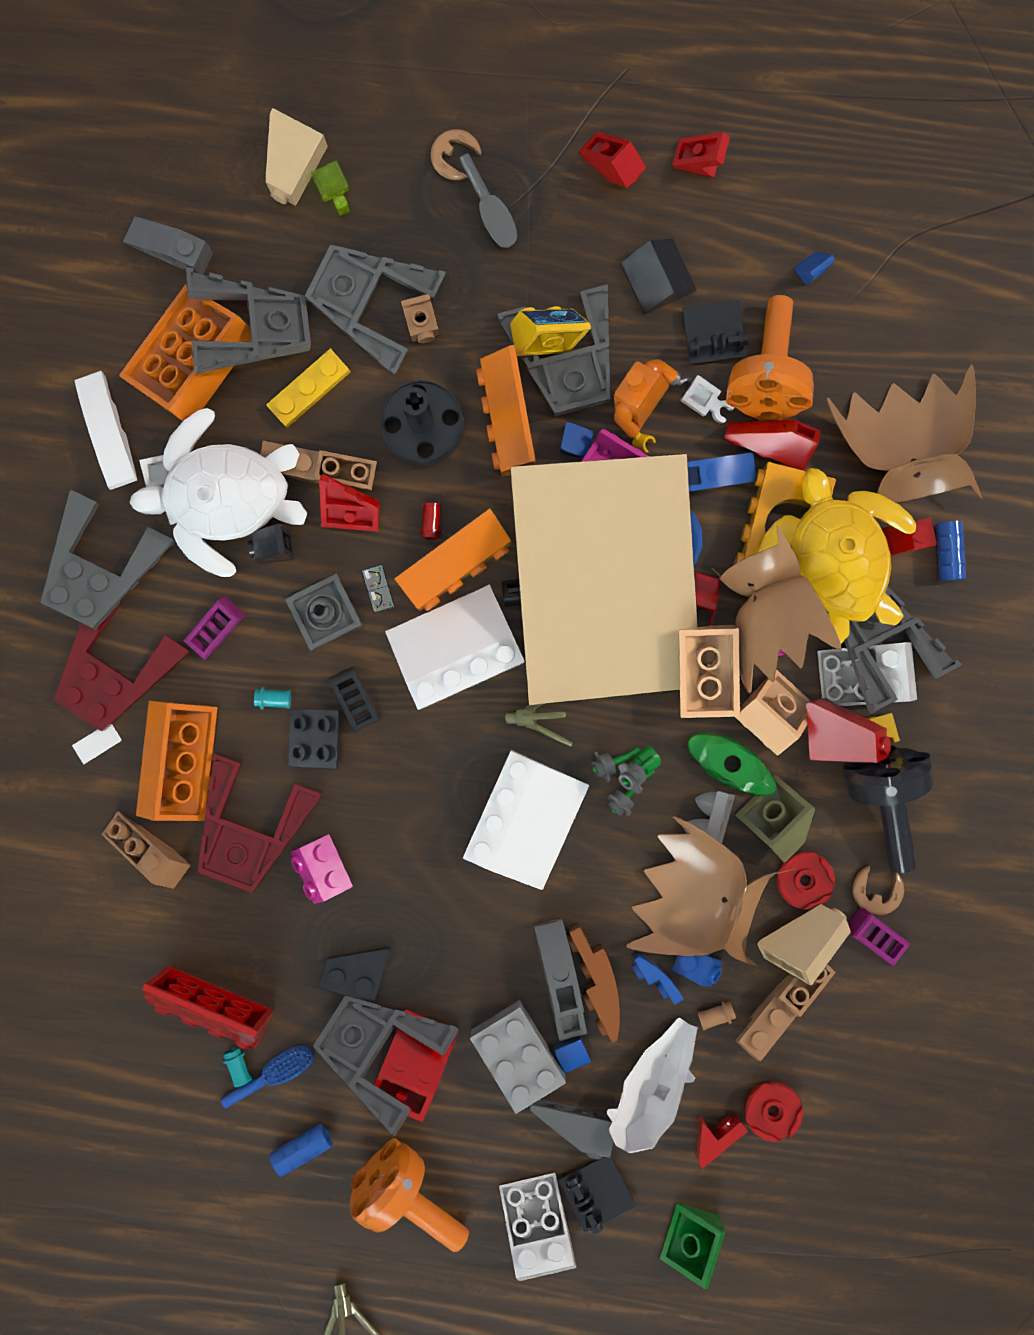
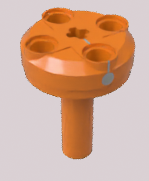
(772, 383)
(390, 1189)

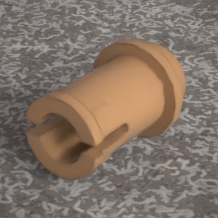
(717, 1015)

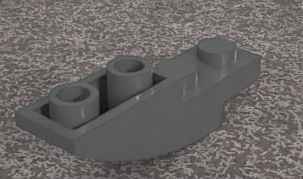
(560, 979)

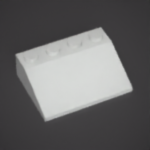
(454, 647)
(525, 821)

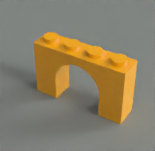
(776, 486)

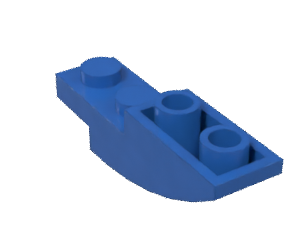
(721, 471)

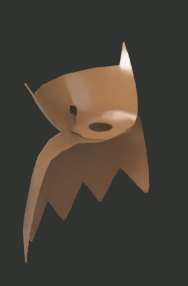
(911, 430)
(778, 611)
(691, 913)

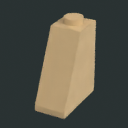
(291, 157)
(806, 942)

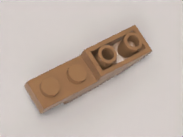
(346, 469)
(778, 1011)

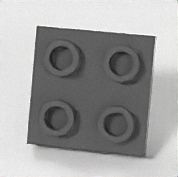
(323, 612)

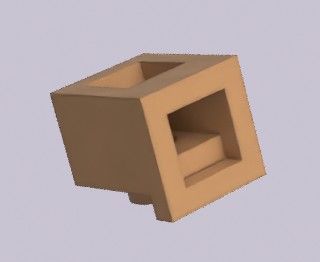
(419, 307)

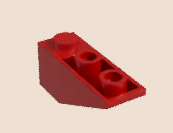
(780, 440)

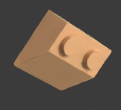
(775, 713)

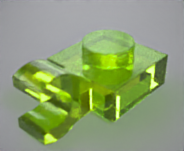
(332, 185)

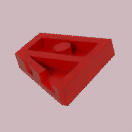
(347, 507)

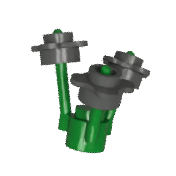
(630, 777)

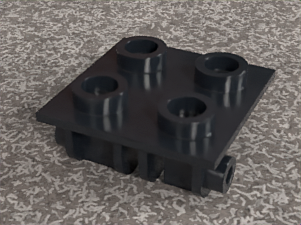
(714, 332)
(314, 738)
(596, 1194)

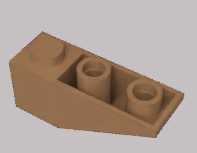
(145, 851)

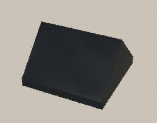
(657, 274)

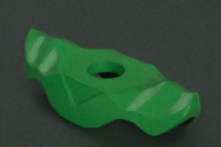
(712, 750)

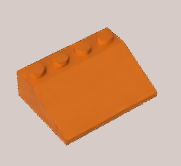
(164, 360)

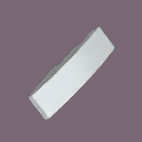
(105, 430)

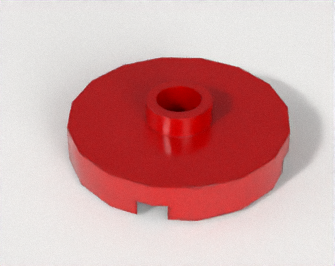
(820, 882)
(779, 1124)

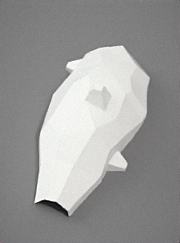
(654, 1090)

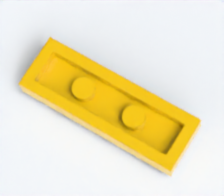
(308, 388)

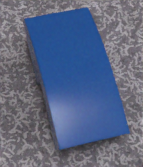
(652, 972)

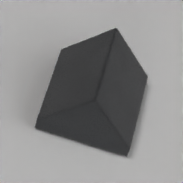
(511, 592)

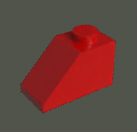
(613, 158)

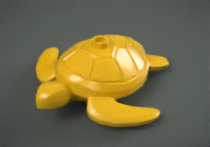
(844, 550)

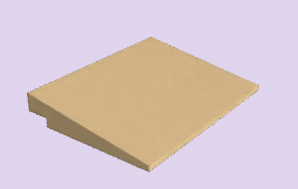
(603, 575)

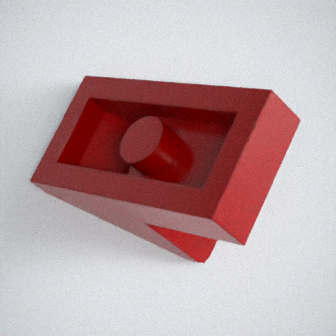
(701, 153)
(902, 543)
(712, 1143)

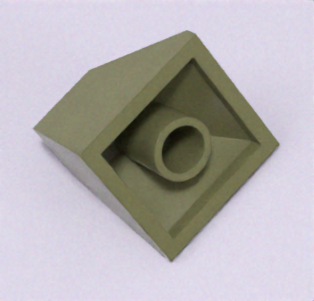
(778, 819)

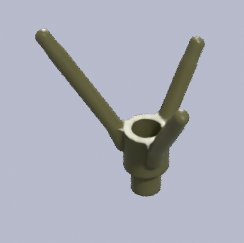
(528, 718)
(343, 1307)

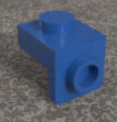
(699, 969)

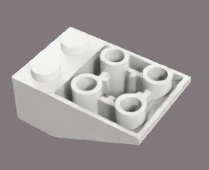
(840, 681)
(537, 1227)

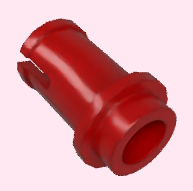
(431, 521)

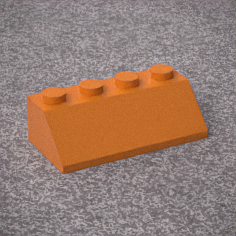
(507, 410)
(454, 560)
(176, 761)

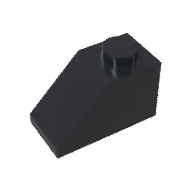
(271, 544)

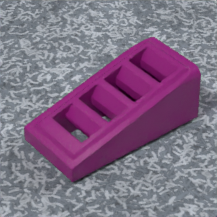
(227, 607)
(862, 925)

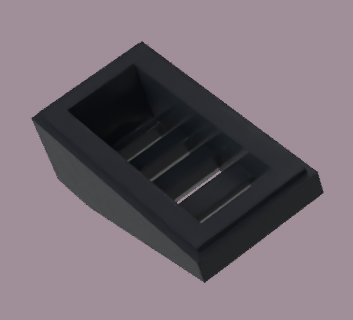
(344, 703)

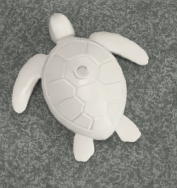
(218, 492)

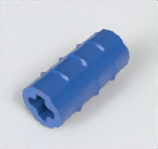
(951, 551)
(300, 1150)

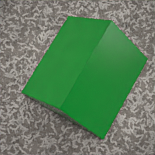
(693, 1243)

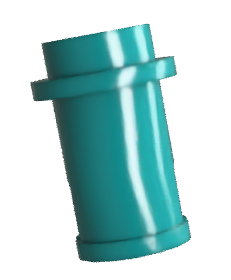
(272, 698)
(236, 1065)

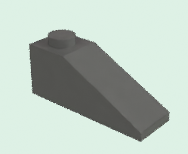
(169, 244)
(580, 1126)

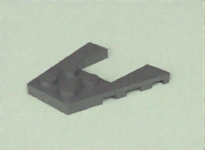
(346, 285)
(275, 322)
(579, 376)
(83, 588)
(871, 632)
(355, 1039)

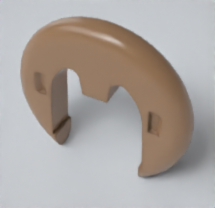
(442, 147)
(875, 904)

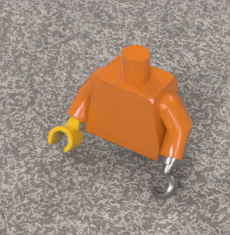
(639, 396)

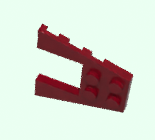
(101, 692)
(235, 851)

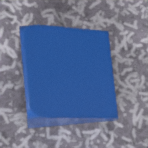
(814, 266)
(576, 440)
(571, 1053)

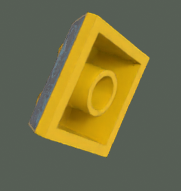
(547, 330)

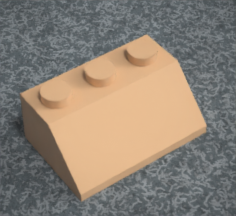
(709, 671)

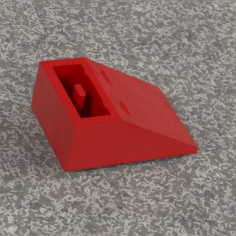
(412, 1072)

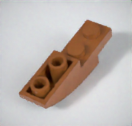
(602, 990)

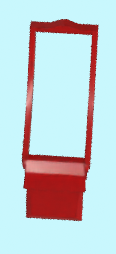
(707, 593)

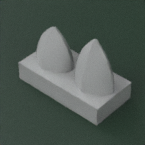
(718, 807)

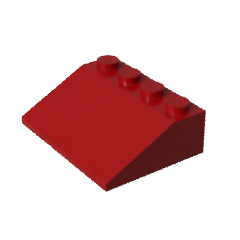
(208, 1006)

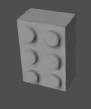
(517, 1056)

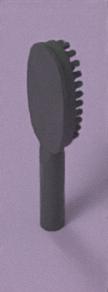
(492, 210)

